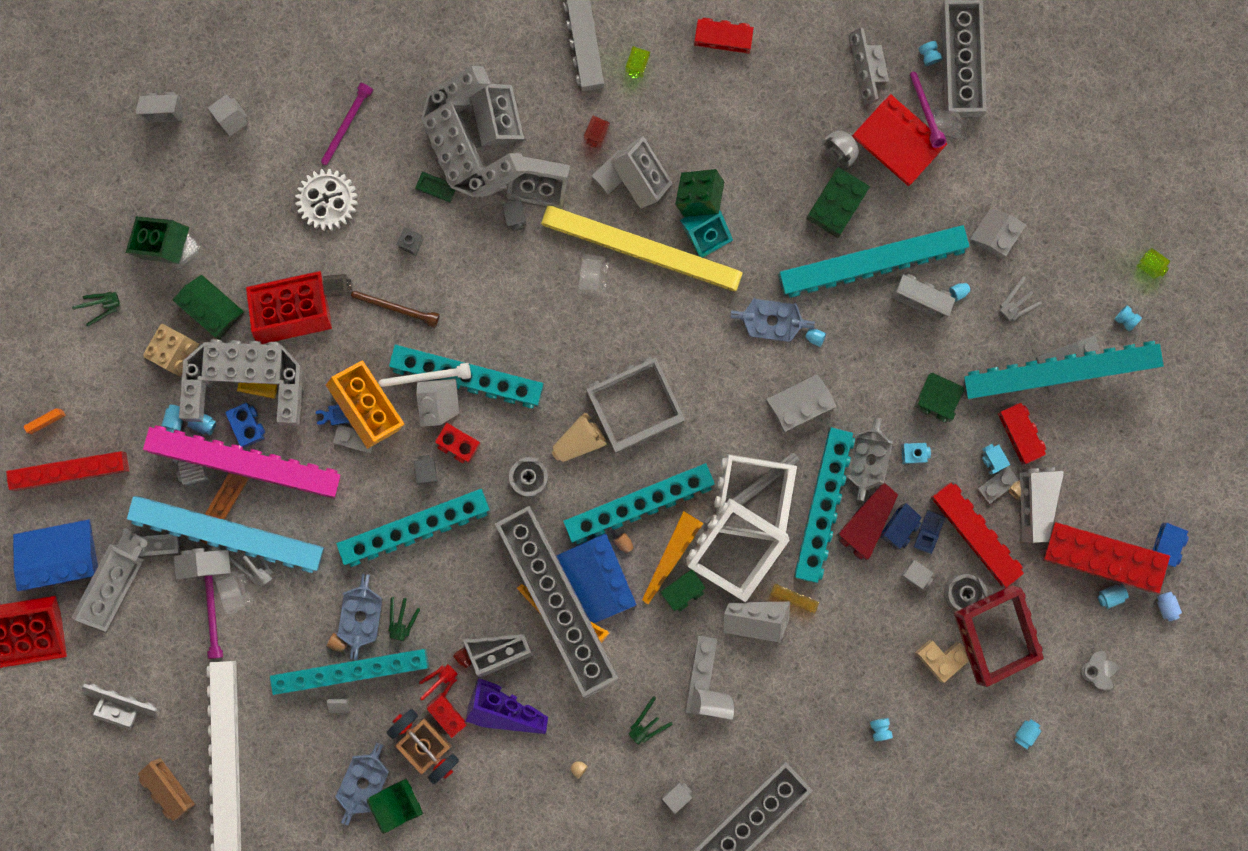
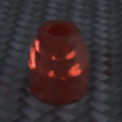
(462, 657)

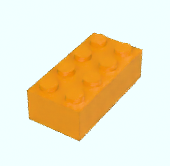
(364, 404)

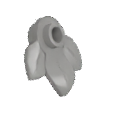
(1102, 670)

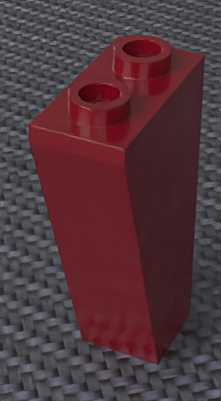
(868, 522)

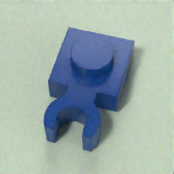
(334, 415)

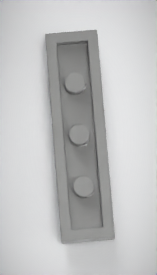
(701, 667)

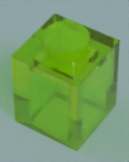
(637, 62)
(1154, 263)

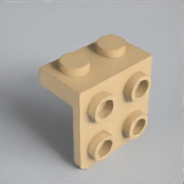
(169, 349)

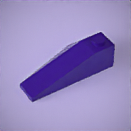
(496, 710)

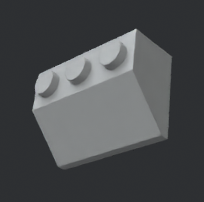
(497, 115)
(641, 172)
(542, 184)
(923, 297)
(801, 403)

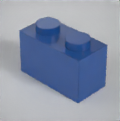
(1170, 542)

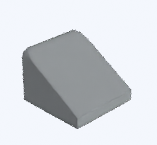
(338, 705)

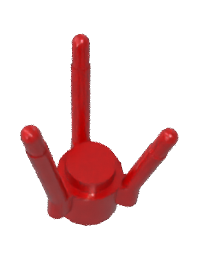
(446, 675)

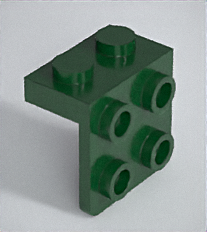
(939, 398)
(394, 806)

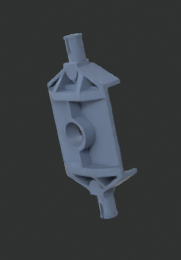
(787, 315)
(356, 632)
(350, 794)

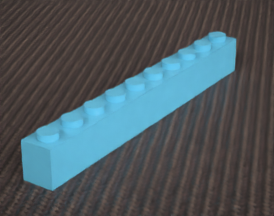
(225, 533)

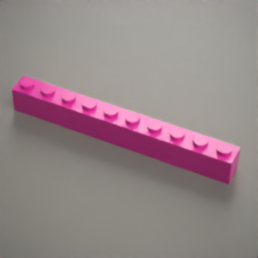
(241, 462)

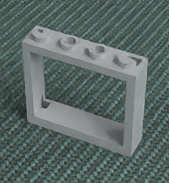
(630, 371)

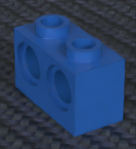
(241, 427)

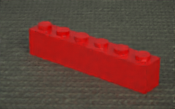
(67, 471)
(977, 535)

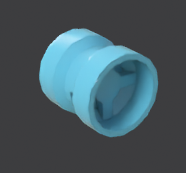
(930, 53)
(1128, 318)
(881, 729)

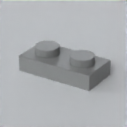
(349, 438)
(997, 485)
(160, 545)

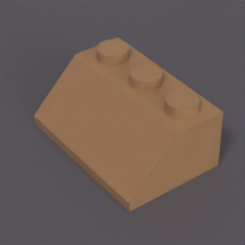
(165, 789)

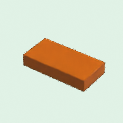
(44, 421)

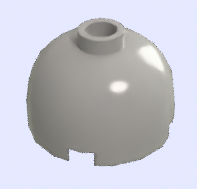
(841, 148)

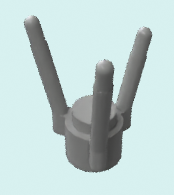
(1010, 310)
(259, 576)

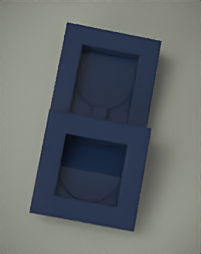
(929, 531)

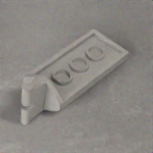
(110, 581)

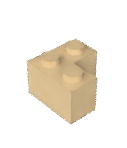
(943, 664)

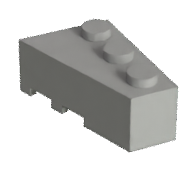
(228, 114)
(757, 619)
(496, 653)

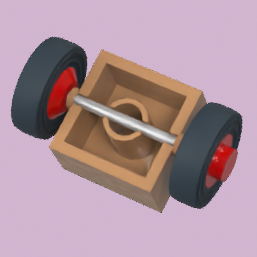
(423, 746)

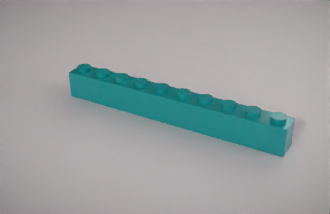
(874, 260)
(1064, 371)

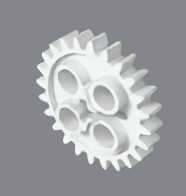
(333, 215)

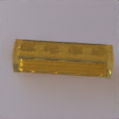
(794, 598)

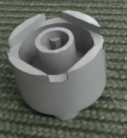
(536, 485)
(955, 587)

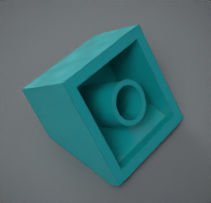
(706, 232)

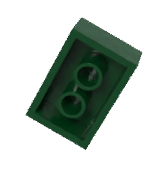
(838, 202)
(157, 239)

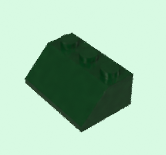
(208, 306)

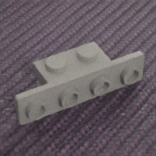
(869, 65)
(116, 708)

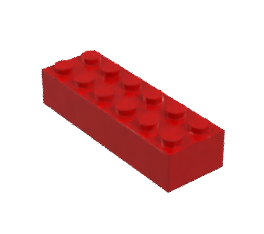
(1106, 558)

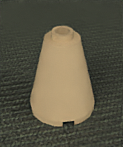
(579, 440)

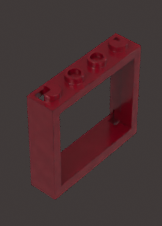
(972, 644)

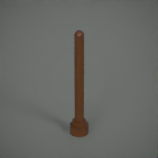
(430, 319)

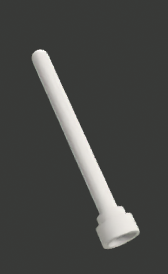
(461, 371)

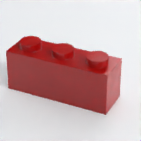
(723, 35)
(1022, 433)

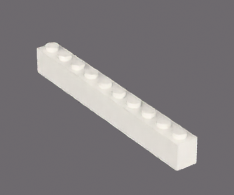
(225, 756)

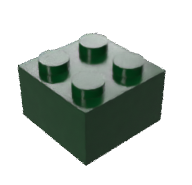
(699, 193)
(683, 590)

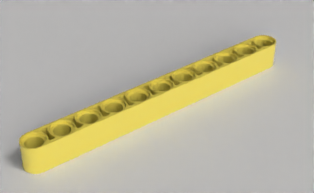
(641, 247)

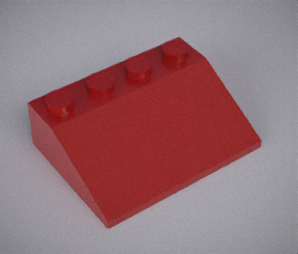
(898, 140)
(288, 308)
(31, 632)

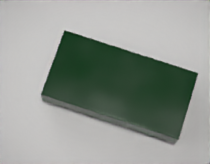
(435, 187)

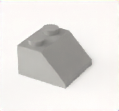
(160, 107)
(997, 232)
(437, 401)

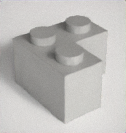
(199, 563)

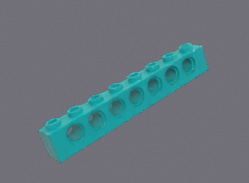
(534, 388)
(834, 437)
(700, 473)
(347, 547)
(349, 671)

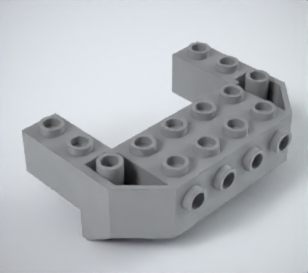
(454, 144)
(241, 364)

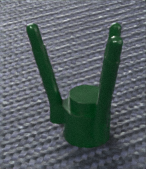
(109, 300)
(397, 629)
(639, 733)

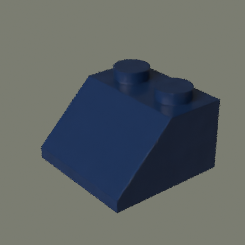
(901, 526)

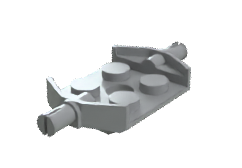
(870, 444)

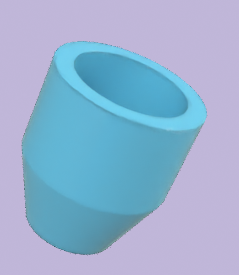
(959, 291)
(815, 336)

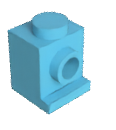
(908, 455)
(994, 458)

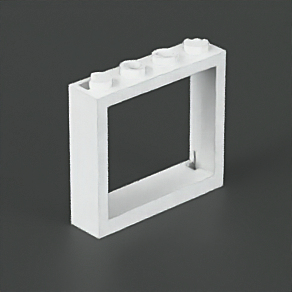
(785, 498)
(760, 569)

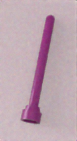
(363, 92)
(937, 137)
(214, 650)

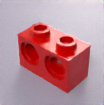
(460, 439)
(446, 715)

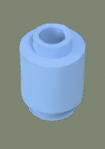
(1169, 606)

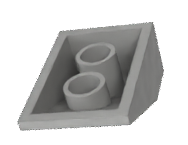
(1077, 348)

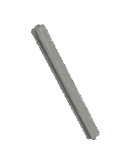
(761, 483)

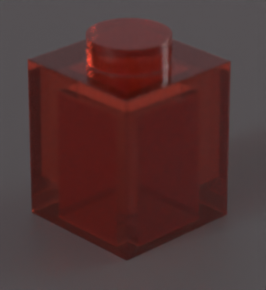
(596, 132)

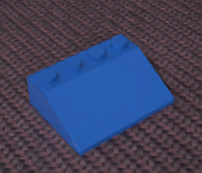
(54, 555)
(597, 578)

